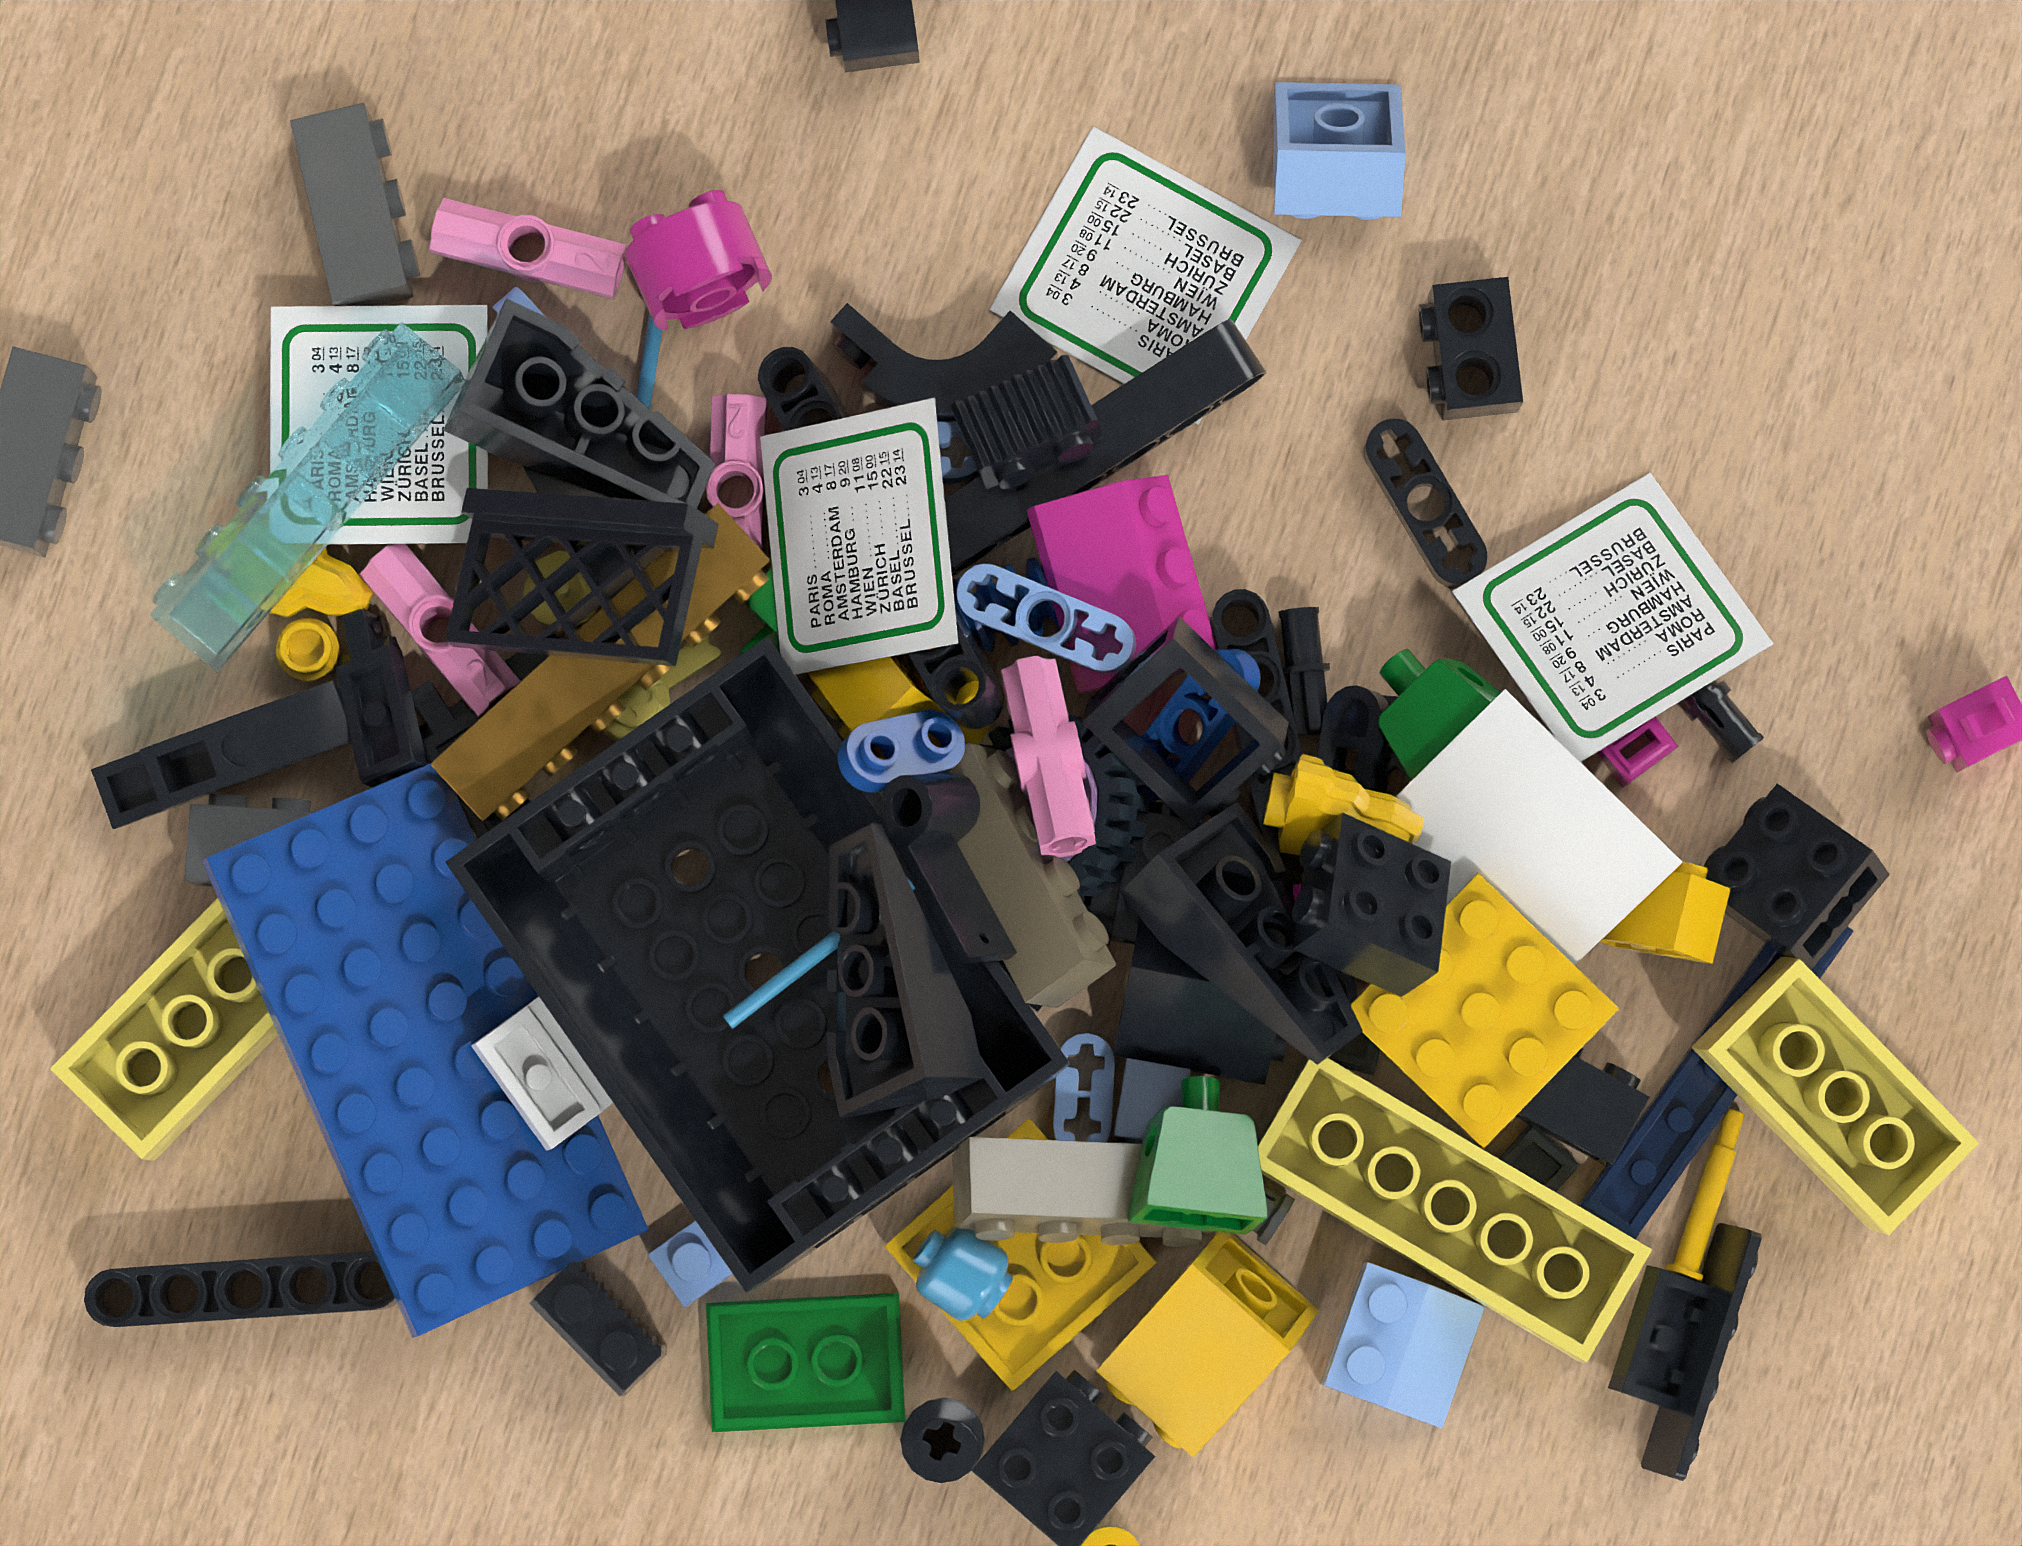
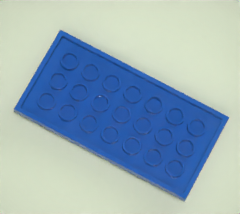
(377, 996)

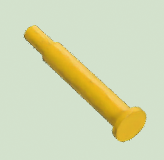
(1707, 1199)

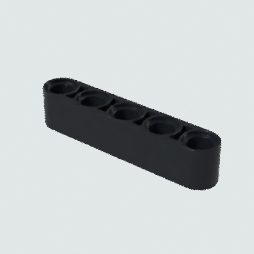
(215, 1293)

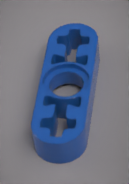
(1164, 732)

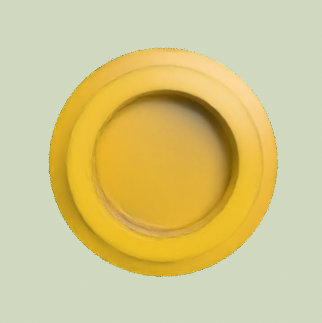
(308, 649)

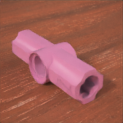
(489, 239)
(736, 451)
(416, 603)
(1048, 756)

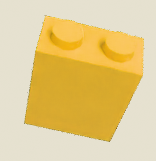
(1207, 1343)

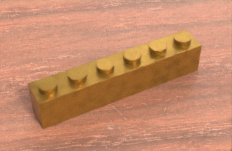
(567, 694)

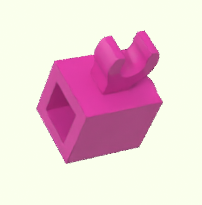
(1977, 725)

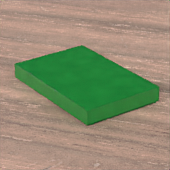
(805, 1362)

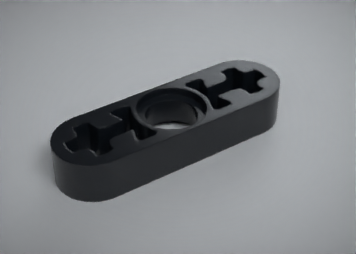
(1388, 470)

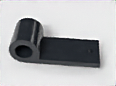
(926, 821)

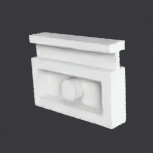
(542, 1074)

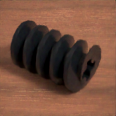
(918, 1448)

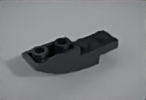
(222, 754)

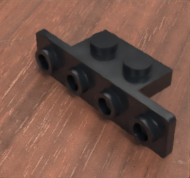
(1679, 1345)

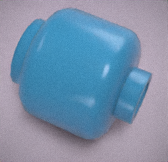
(962, 1273)

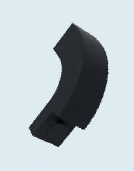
(905, 378)

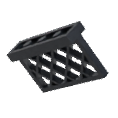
(576, 521)

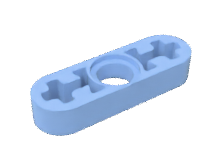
(996, 615)

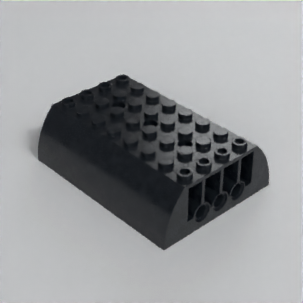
(652, 965)

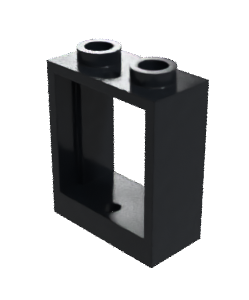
(1184, 648)

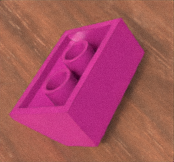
(1124, 555)

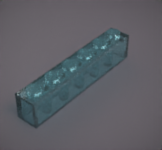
(307, 496)

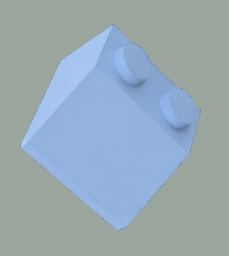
(1338, 150)
(1402, 1344)

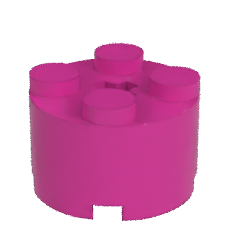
(696, 261)

